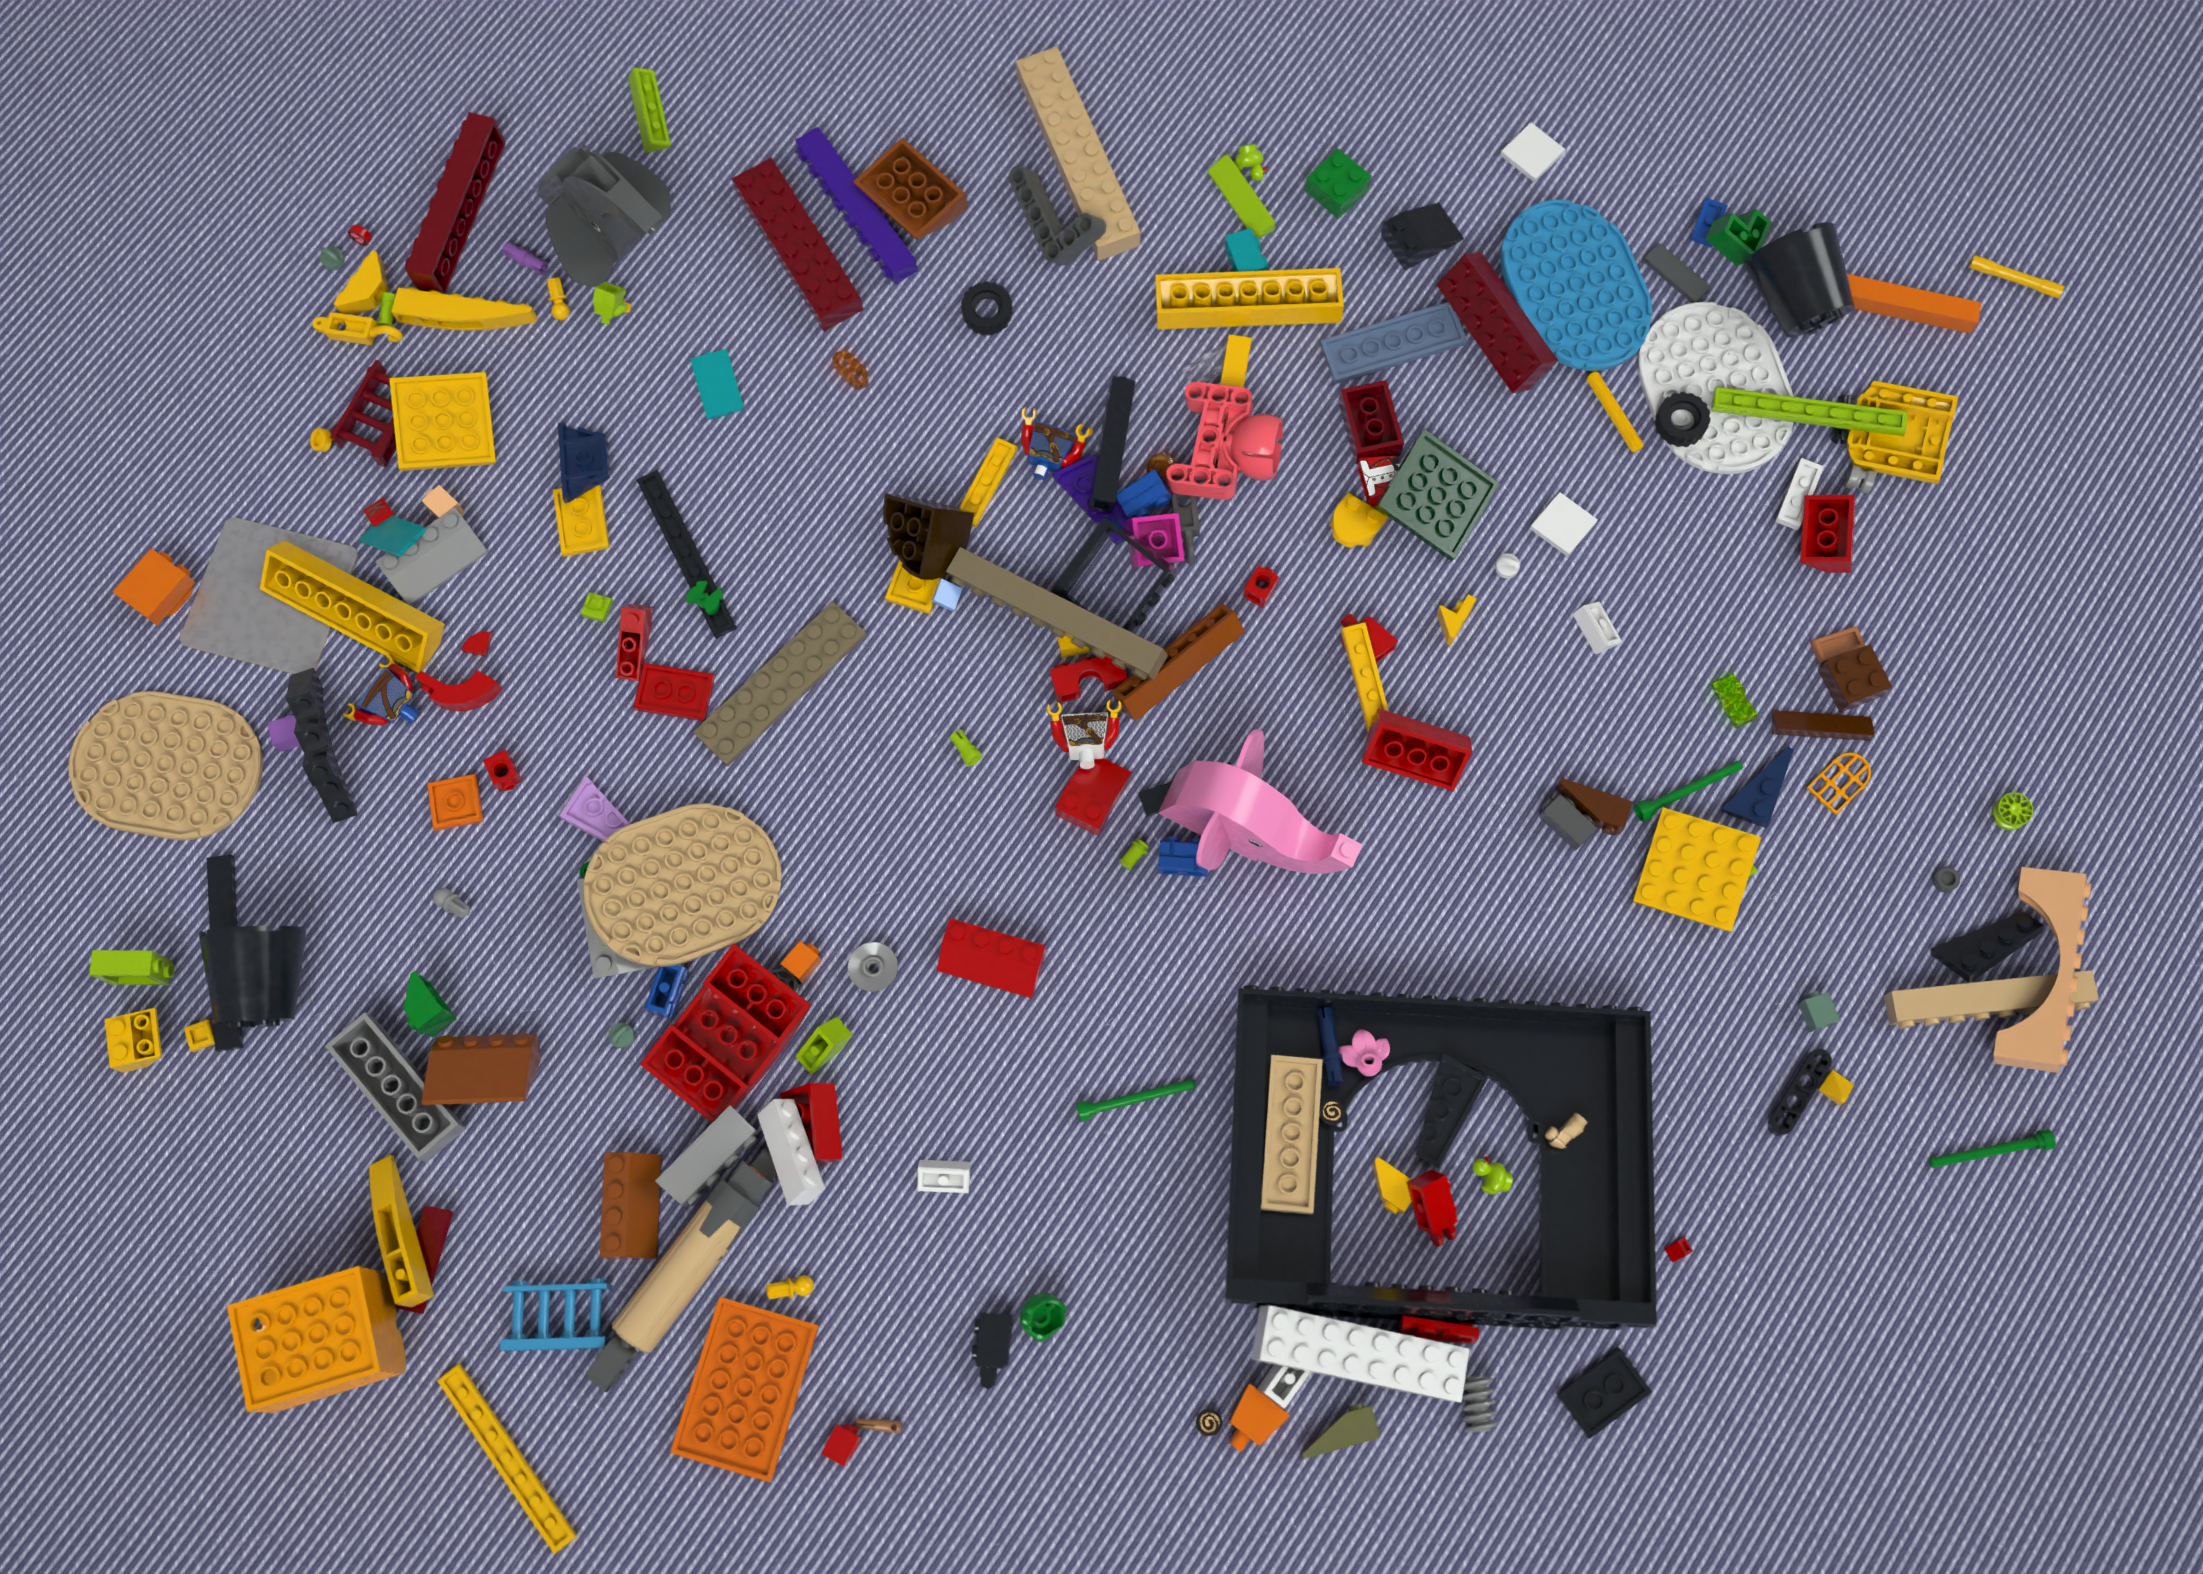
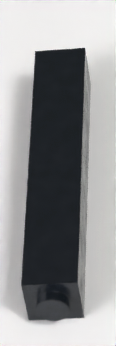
(1111, 444)

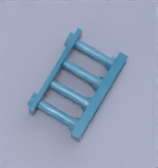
(543, 1339)

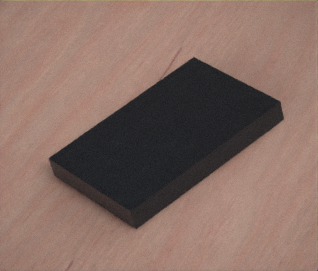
(1604, 1393)

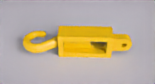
(358, 329)

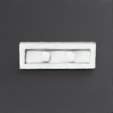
(1802, 484)

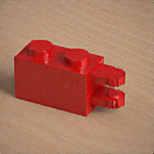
(1433, 1205)

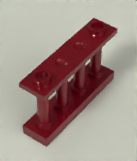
(386, 446)

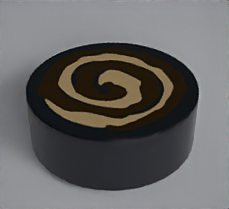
(1331, 1112)
(1208, 1422)

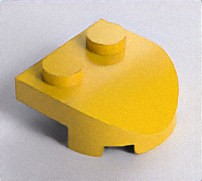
(1356, 522)

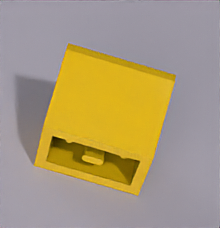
(133, 1040)

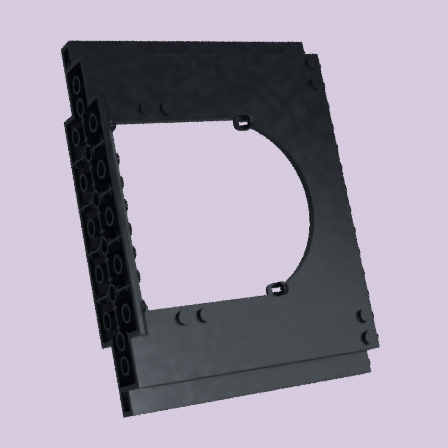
(1552, 1064)

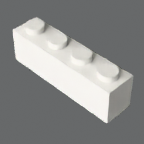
(791, 1152)

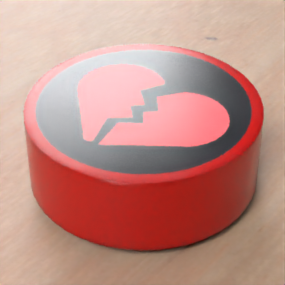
(359, 235)

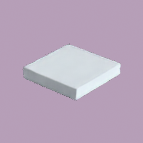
(1532, 152)
(1563, 524)

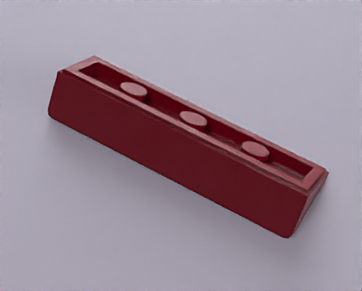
(431, 1237)

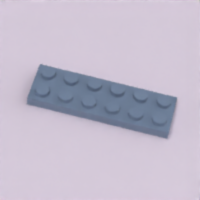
(1393, 342)

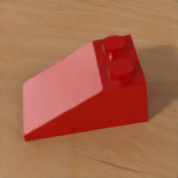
(1092, 795)

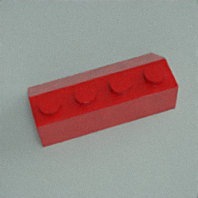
(1416, 749)
(991, 958)

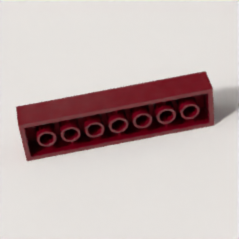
(455, 204)
(797, 244)

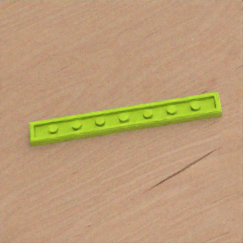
(1809, 411)

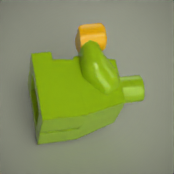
(609, 301)

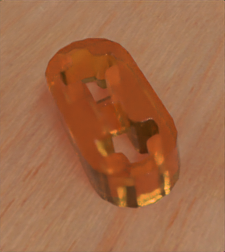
(847, 373)

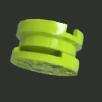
(2012, 812)

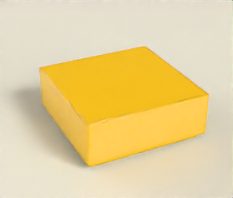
(200, 1035)

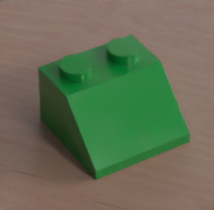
(426, 1007)

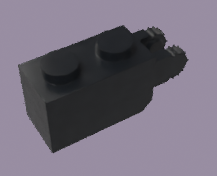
(993, 1345)

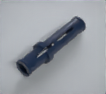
(1331, 1056)

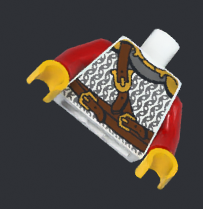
(1085, 734)

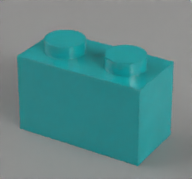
(1244, 251)

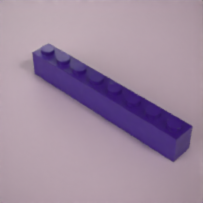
(857, 207)

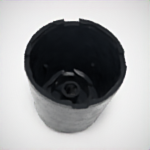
(1803, 279)
(253, 974)

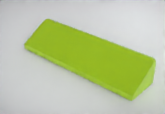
(649, 110)
(1241, 197)

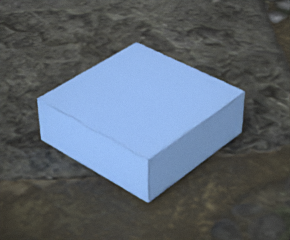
(946, 594)

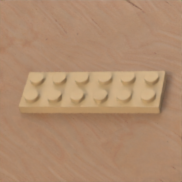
(1291, 1134)

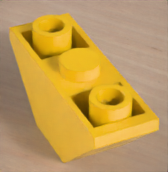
(364, 287)

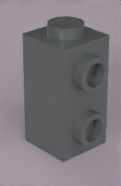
(1567, 821)

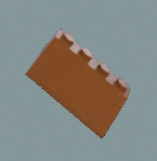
(912, 190)
(481, 1069)

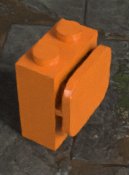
(156, 586)

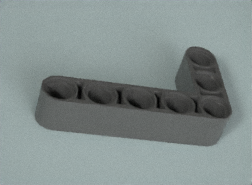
(1056, 243)

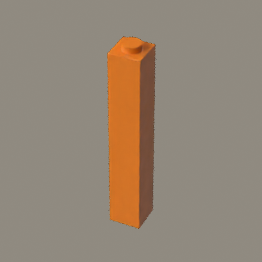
(1914, 304)

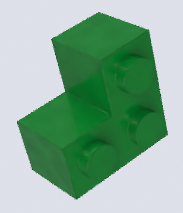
(1739, 235)

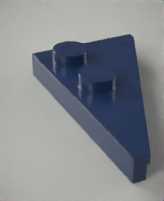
(1758, 798)

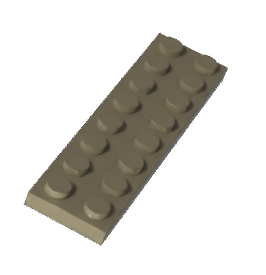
(780, 684)

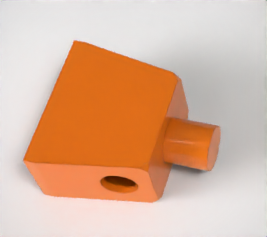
(1255, 1418)

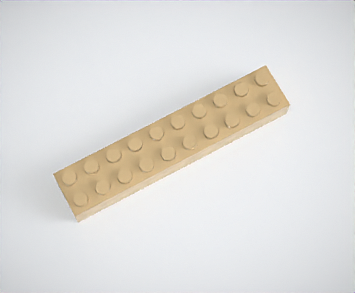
(1077, 150)

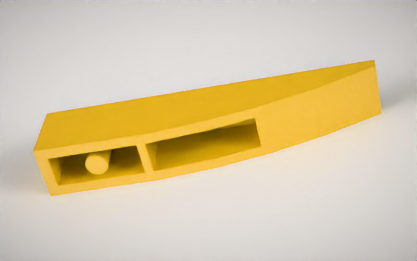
(457, 312)
(397, 1236)

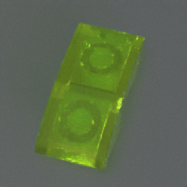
(1733, 700)

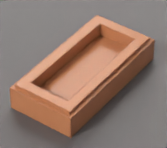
(1837, 644)

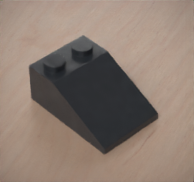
(1419, 234)

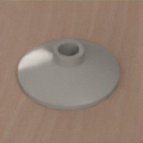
(866, 956)

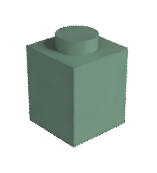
(1818, 1011)

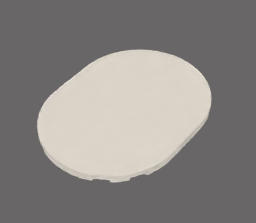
(1706, 349)

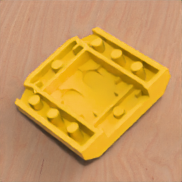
(1922, 448)

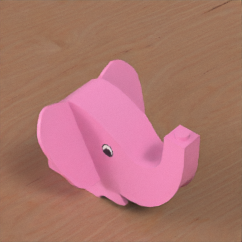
(1247, 815)

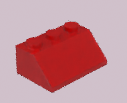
(1828, 532)
(820, 1119)

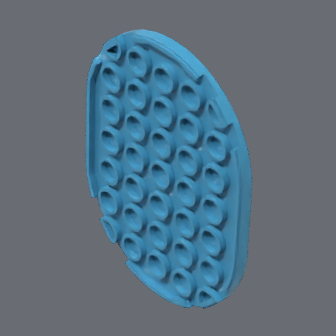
(1577, 284)

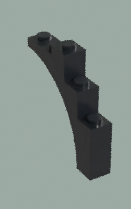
(312, 733)

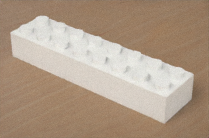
(1360, 1353)

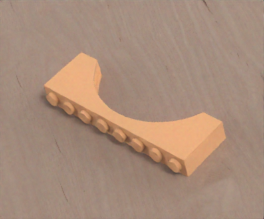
(2041, 1037)

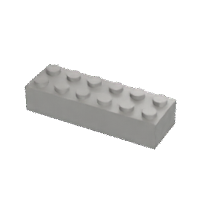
(394, 1087)

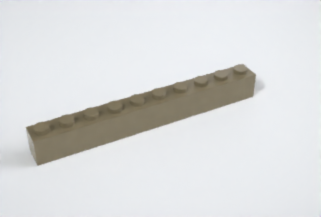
(1057, 614)

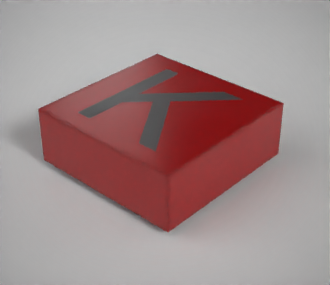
(378, 512)

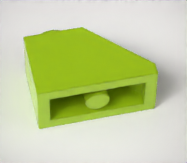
(824, 1045)

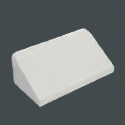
(1597, 627)
(943, 1176)

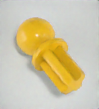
(559, 310)
(802, 1286)

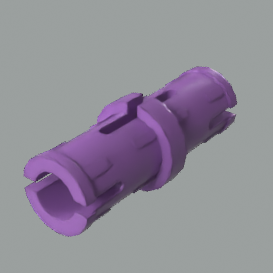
(525, 257)

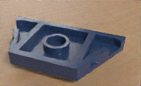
(582, 460)

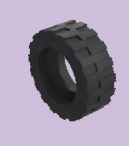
(982, 291)
(1688, 402)

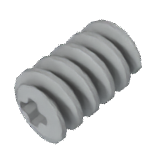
(1478, 1404)

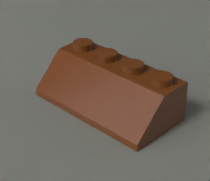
(630, 1206)

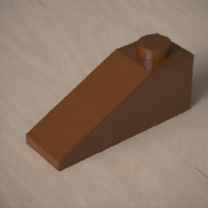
(1605, 809)

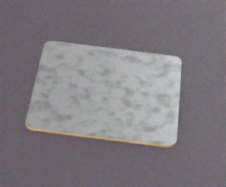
(246, 623)

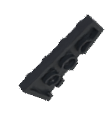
(1984, 948)
(1450, 1103)

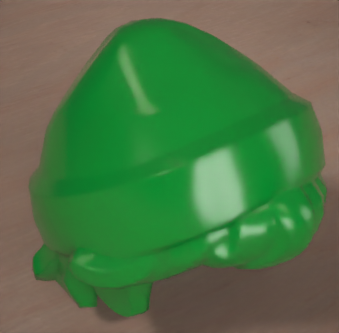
(1042, 1316)

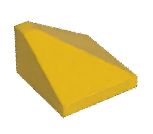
(1836, 1087)

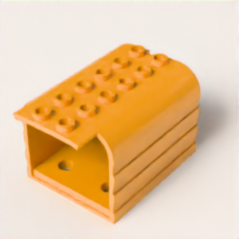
(316, 1339)

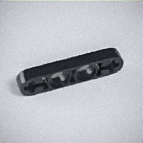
(1796, 1090)

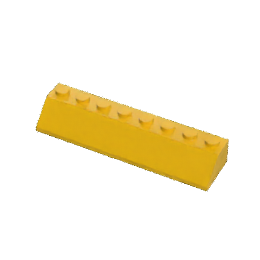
(1249, 298)
(350, 605)

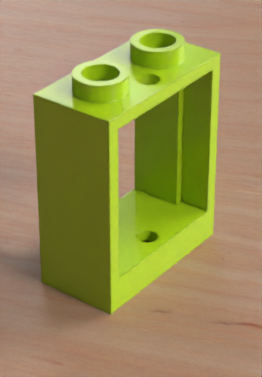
(131, 967)

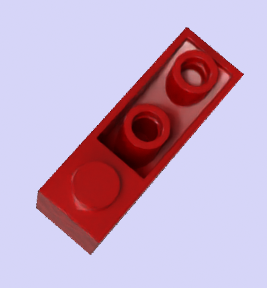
(633, 640)

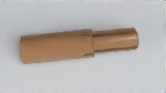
(879, 1425)

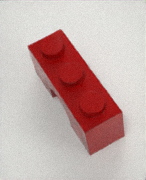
(1067, 677)

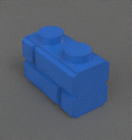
(1144, 495)
(1179, 858)
(666, 991)

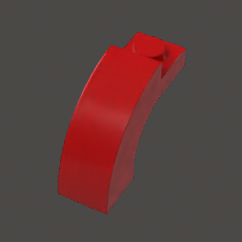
(461, 697)

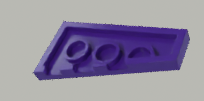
(1077, 482)

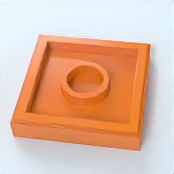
(455, 802)

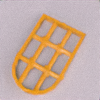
(1841, 791)

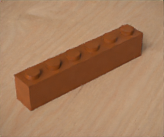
(1184, 659)

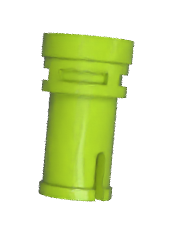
(386, 316)
(968, 752)

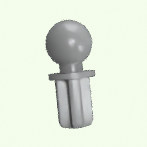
(450, 902)

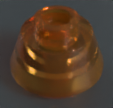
(1160, 462)

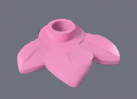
(1365, 1049)

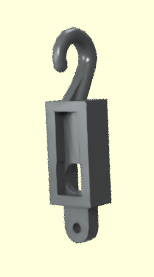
(1188, 523)

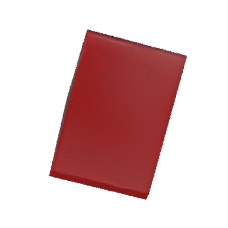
(1678, 1250)

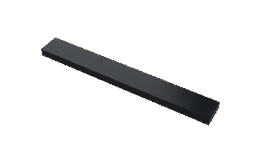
(683, 547)
(222, 915)

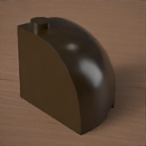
(925, 534)

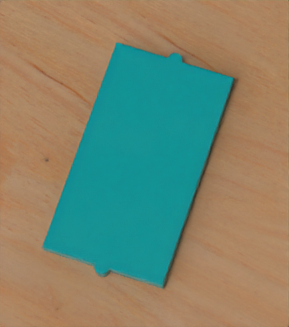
(717, 384)
(393, 535)

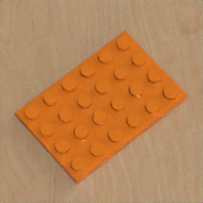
(745, 1389)

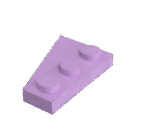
(592, 812)

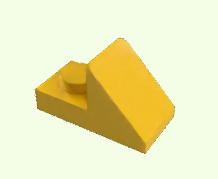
(1452, 621)

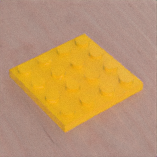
(442, 421)
(1697, 869)

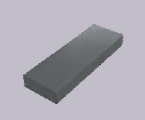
(1676, 273)

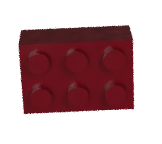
(1371, 420)

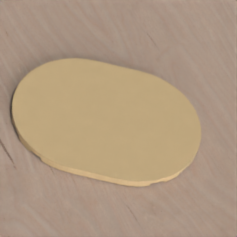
(166, 765)
(681, 885)

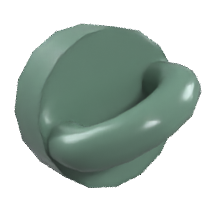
(332, 258)
(621, 1035)

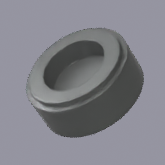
(1946, 879)

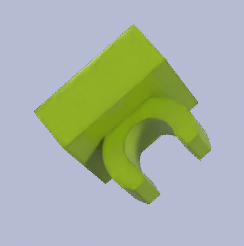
(596, 607)

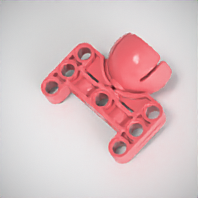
(1242, 446)

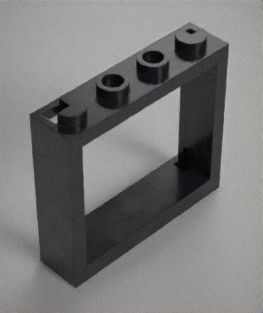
(1091, 549)

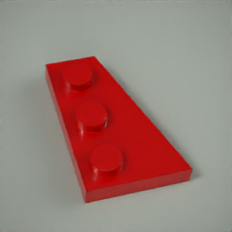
(1438, 1330)

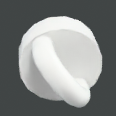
(1507, 566)

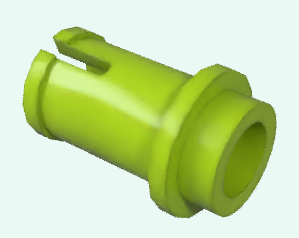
(1134, 854)

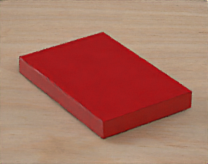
(674, 692)

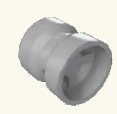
(1860, 479)

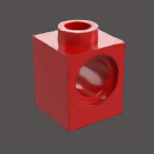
(1261, 595)
(498, 762)
(842, 1444)

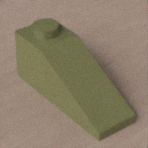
(1348, 1430)

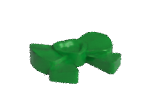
(709, 603)

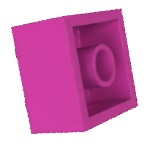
(1160, 534)

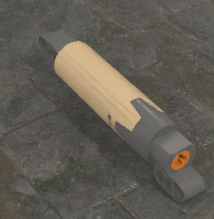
(684, 1268)

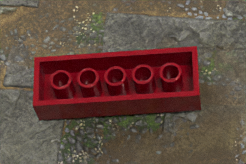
(1497, 322)

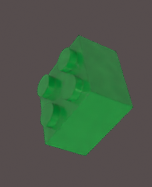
(1338, 183)

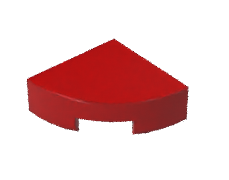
(478, 644)

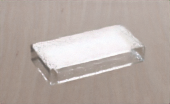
(1206, 366)

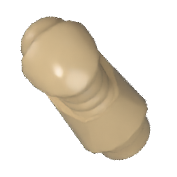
(1570, 1130)

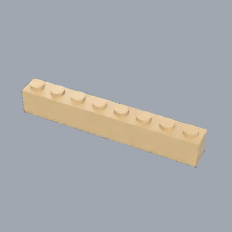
(1981, 999)

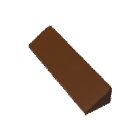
(1822, 725)

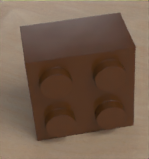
(1855, 678)

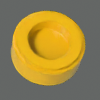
(320, 439)

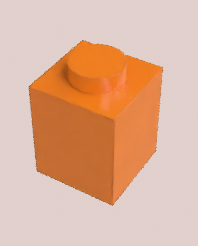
(802, 961)

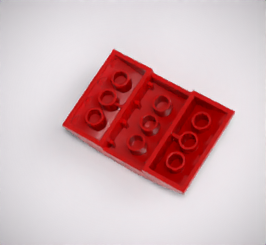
(727, 1035)

